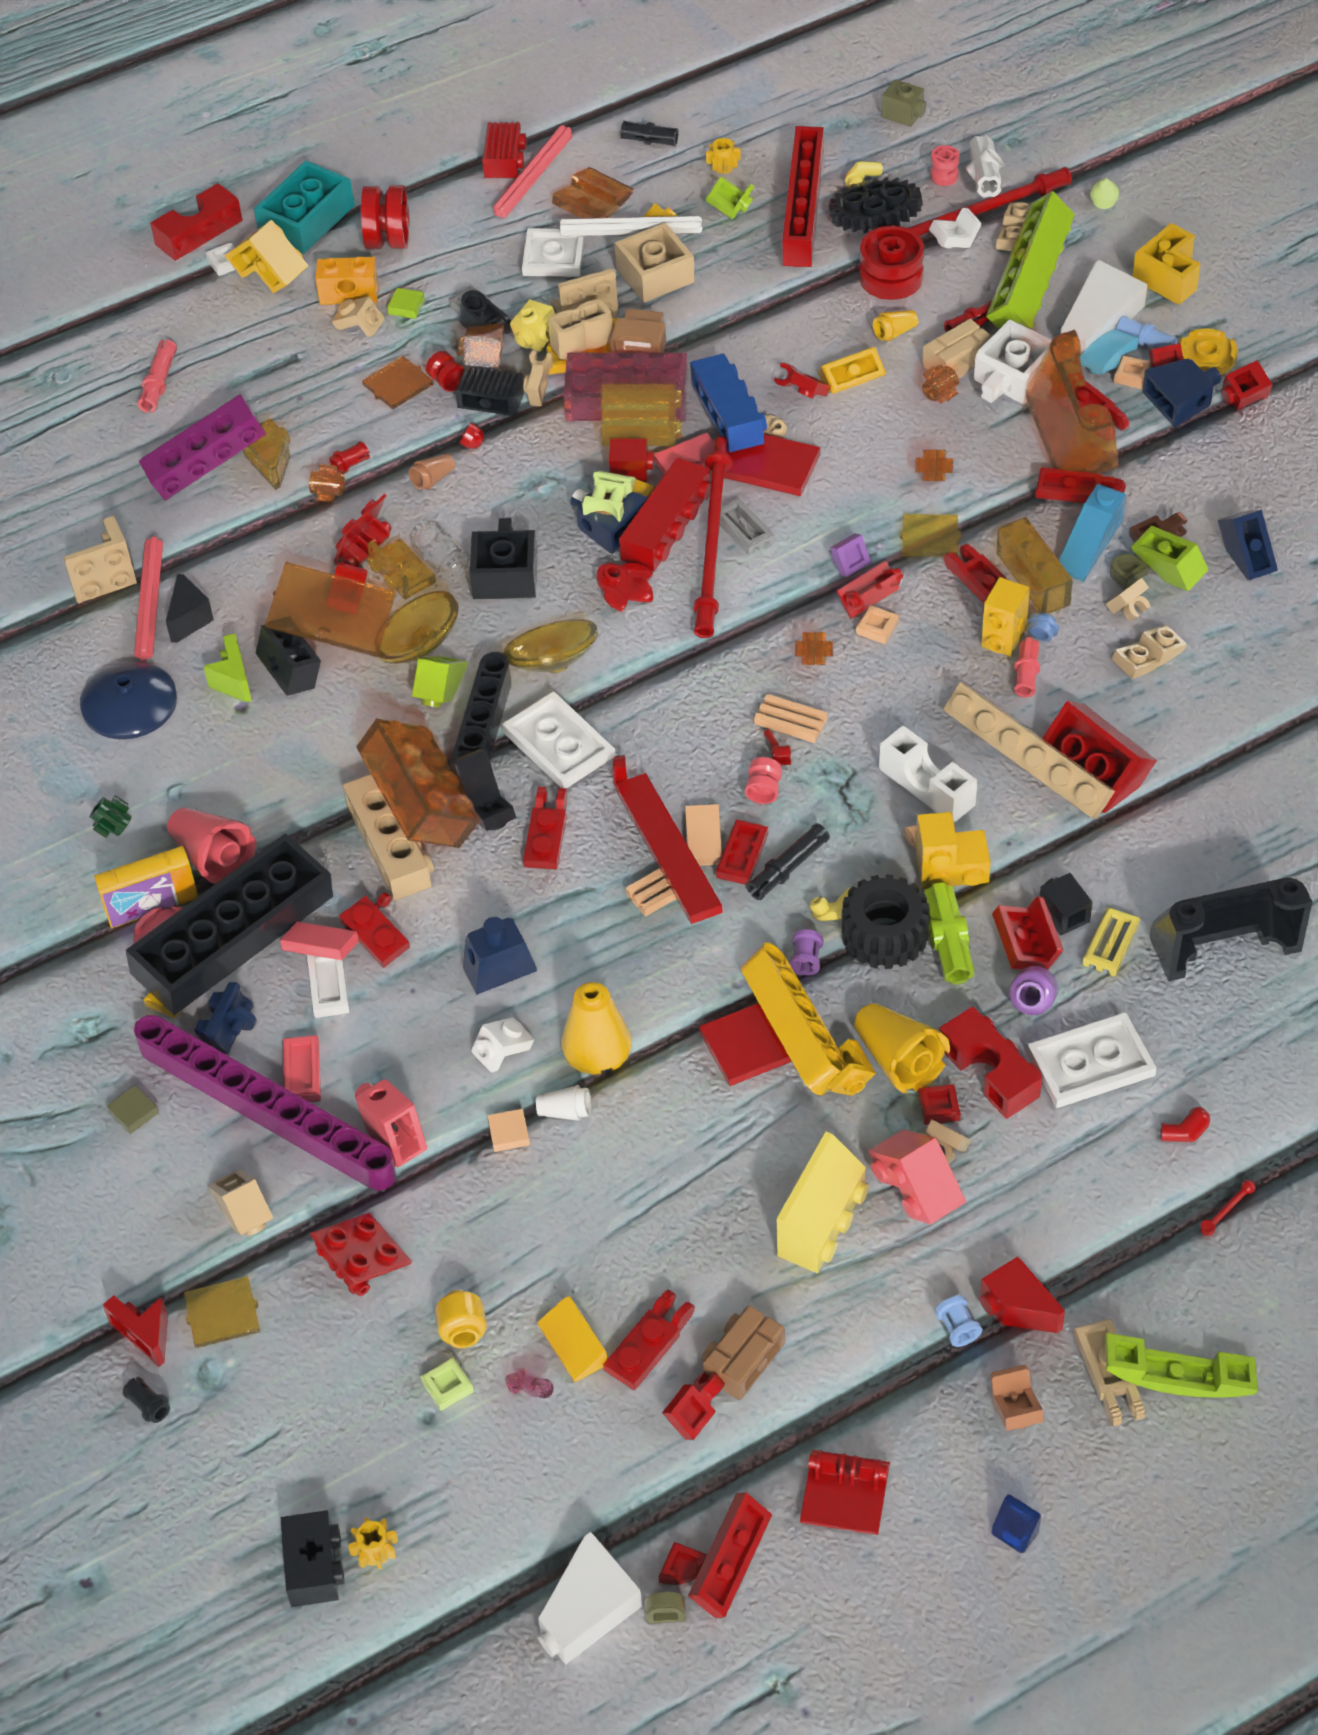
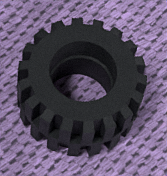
(884, 943)

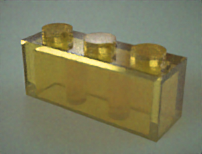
(1034, 565)

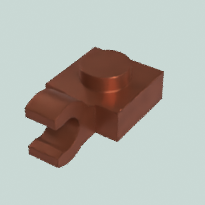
(1172, 525)

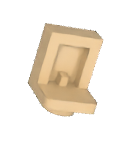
(361, 313)

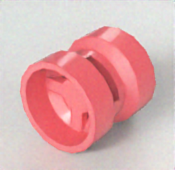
(944, 160)
(763, 780)

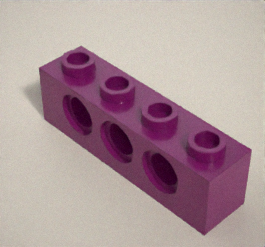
(202, 447)

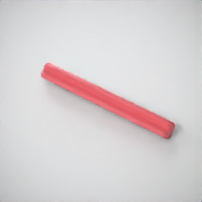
(532, 171)
(148, 599)

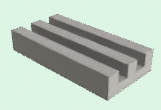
(739, 529)

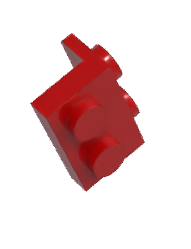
(1028, 934)

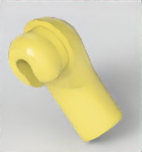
(827, 911)

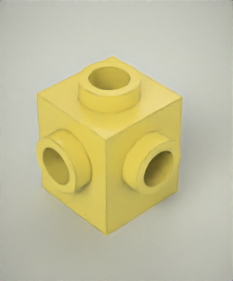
(532, 325)

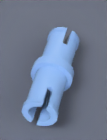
(1147, 333)

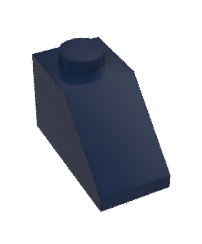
(1248, 543)

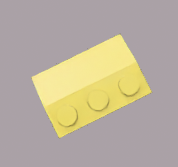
(821, 1205)

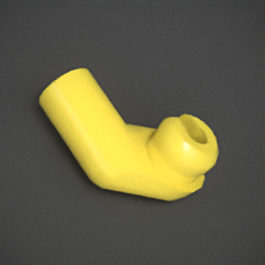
(860, 170)

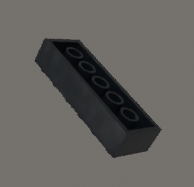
(229, 923)

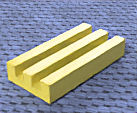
(1102, 962)

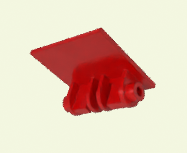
(358, 533)
(359, 1251)
(844, 1492)

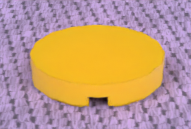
(1210, 349)

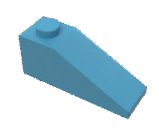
(1093, 531)

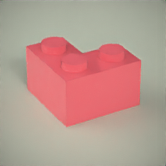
(921, 1173)

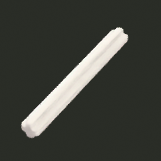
(628, 225)

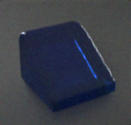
(1016, 1524)

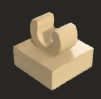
(1129, 598)
(948, 1139)

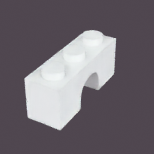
(907, 762)

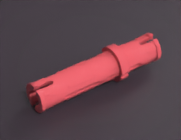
(153, 384)

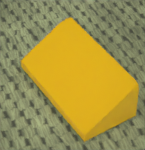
(852, 370)
(572, 1340)

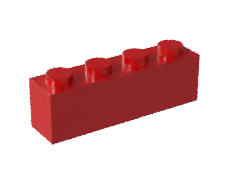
(665, 514)

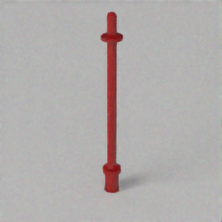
(1041, 185)
(706, 606)

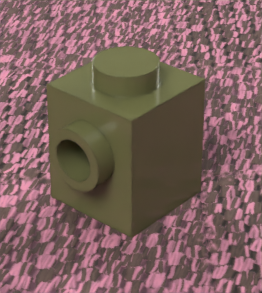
(903, 103)

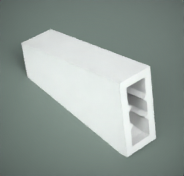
(1103, 302)

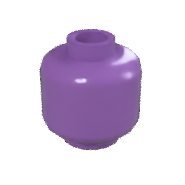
(1031, 1001)

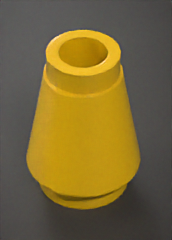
(893, 324)

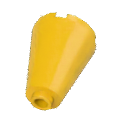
(595, 1031)
(902, 1046)

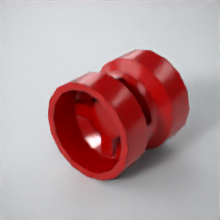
(444, 370)

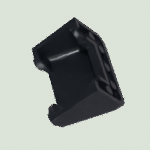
(1272, 909)

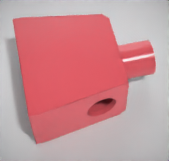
(385, 1105)

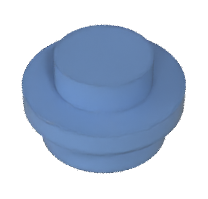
(1042, 626)

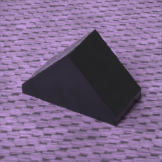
(187, 610)

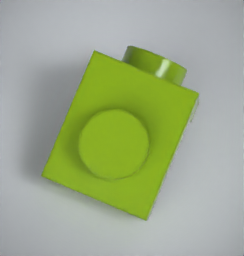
(729, 198)

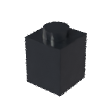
(1066, 903)

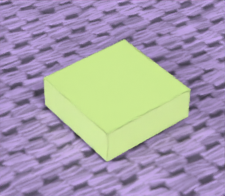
(446, 1384)

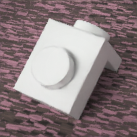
(958, 232)
(500, 1040)

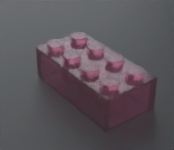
(589, 370)

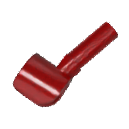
(779, 753)

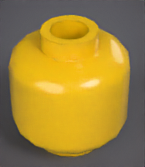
(460, 1318)

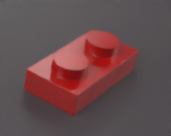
(374, 931)

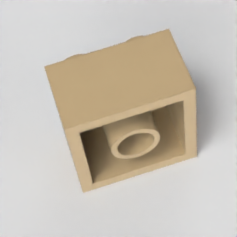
(654, 262)

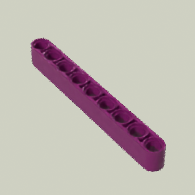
(272, 1114)

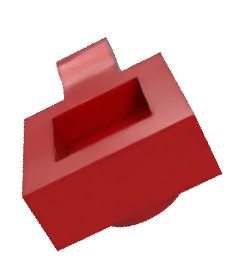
(807, 384)
(691, 1408)

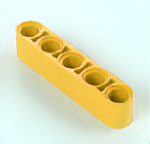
(793, 1018)

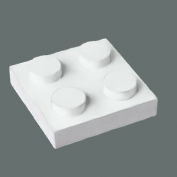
(552, 254)

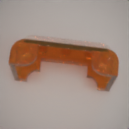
(1071, 435)

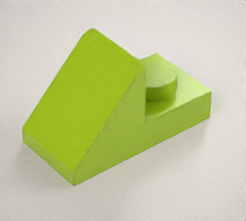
(229, 674)

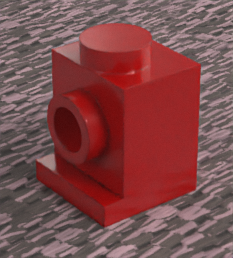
(1250, 378)

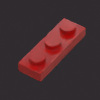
(730, 1555)

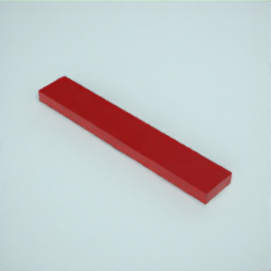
(669, 848)

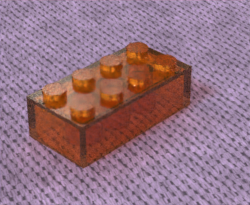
(418, 783)

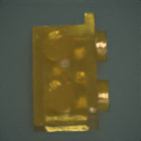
(400, 568)

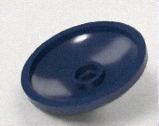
(128, 700)

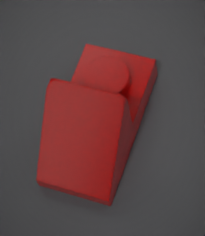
(143, 1330)

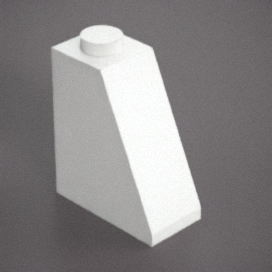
(587, 1602)

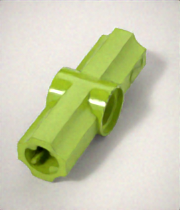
(949, 934)

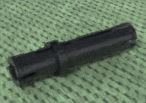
(778, 869)

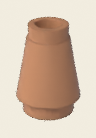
(430, 471)

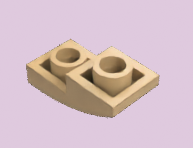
(1012, 224)
(1151, 652)

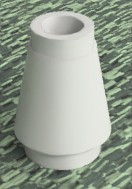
(565, 1103)

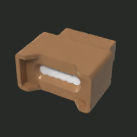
(639, 332)

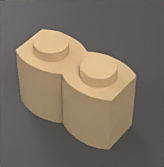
(581, 328)

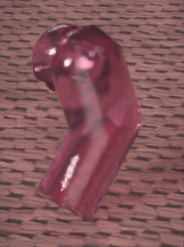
(529, 1383)

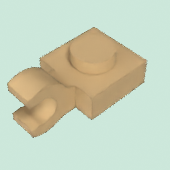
(536, 383)

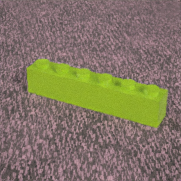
(1031, 262)

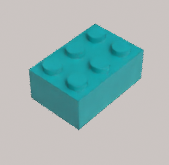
(307, 204)

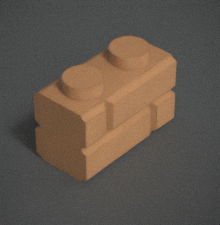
(744, 1350)

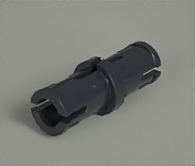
(649, 133)

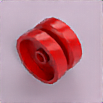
(385, 218)
(891, 262)

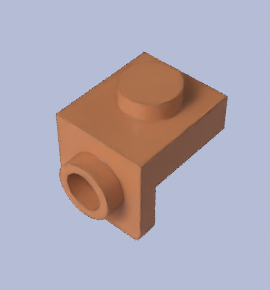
(1015, 1398)

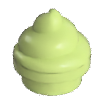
(1104, 193)

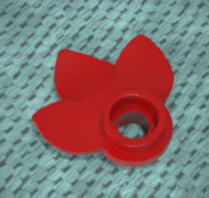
(627, 583)

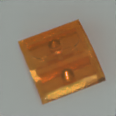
(592, 195)

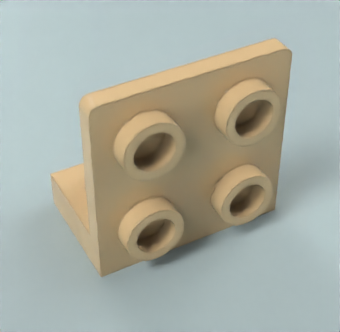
(587, 288)
(101, 567)

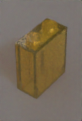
(641, 412)

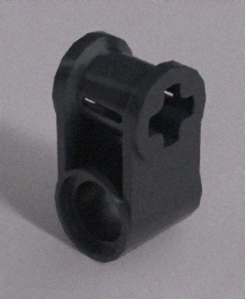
(480, 311)

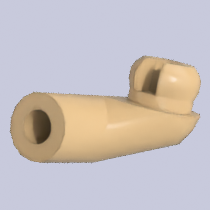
(775, 426)

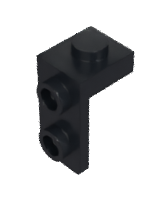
(482, 789)

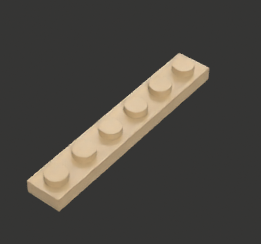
(1029, 750)

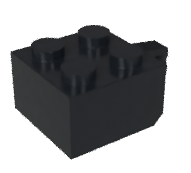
(503, 562)

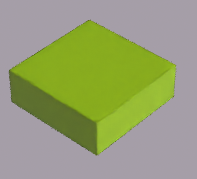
(406, 303)

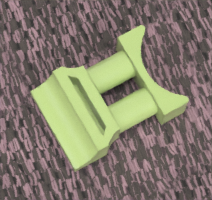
(605, 483)

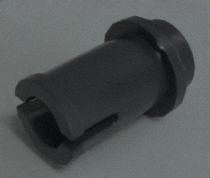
(152, 1405)

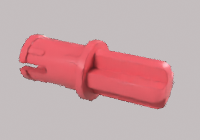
(1027, 667)

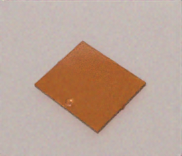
(330, 609)

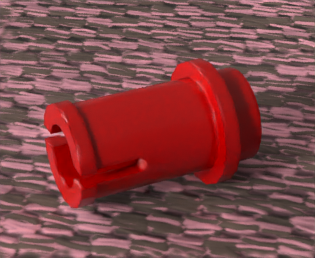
(349, 457)

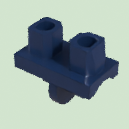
(230, 1016)

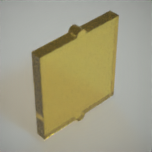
(930, 535)
(222, 1312)

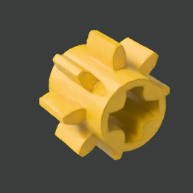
(723, 155)
(376, 1552)

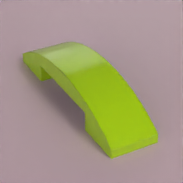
(1179, 1373)

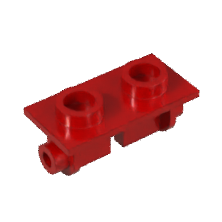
(869, 588)

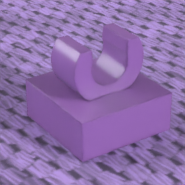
(850, 555)

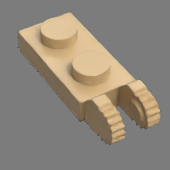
(1091, 1344)

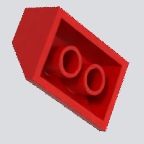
(1100, 750)

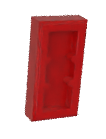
(742, 852)

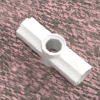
(985, 166)

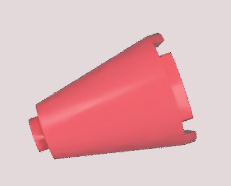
(211, 842)

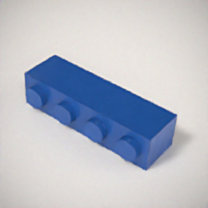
(728, 402)

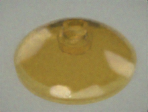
(419, 627)
(552, 645)

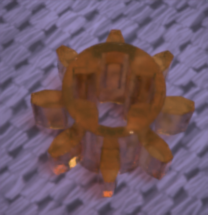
(940, 383)
(934, 465)
(326, 483)
(813, 648)

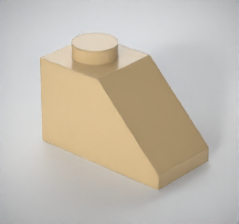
(241, 1202)

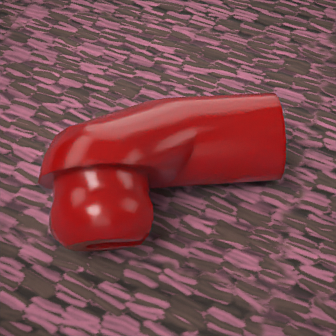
(1189, 1129)

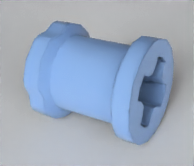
(958, 1321)

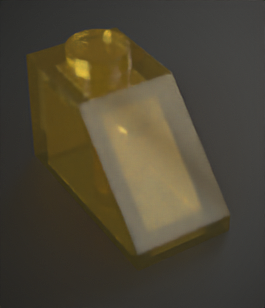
(270, 453)

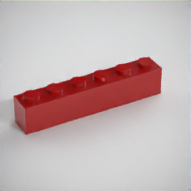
(803, 196)

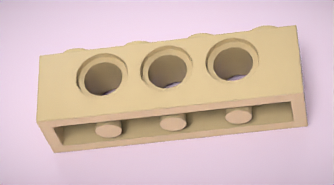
(397, 859)

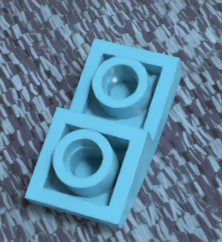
(1107, 350)

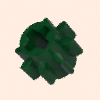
(110, 816)

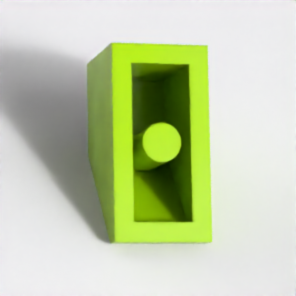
(1171, 557)
(438, 679)

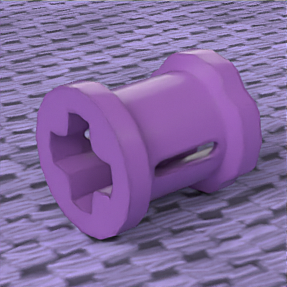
(806, 952)

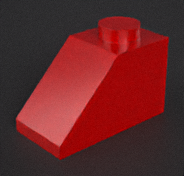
(1020, 1299)

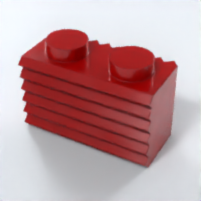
(503, 150)

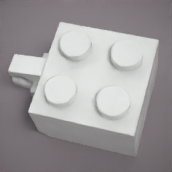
(1009, 361)

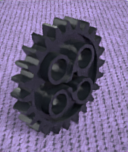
(875, 204)

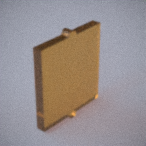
(397, 382)

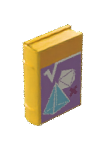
(146, 885)

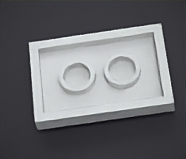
(558, 740)
(1091, 1060)

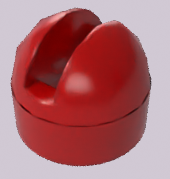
(472, 437)

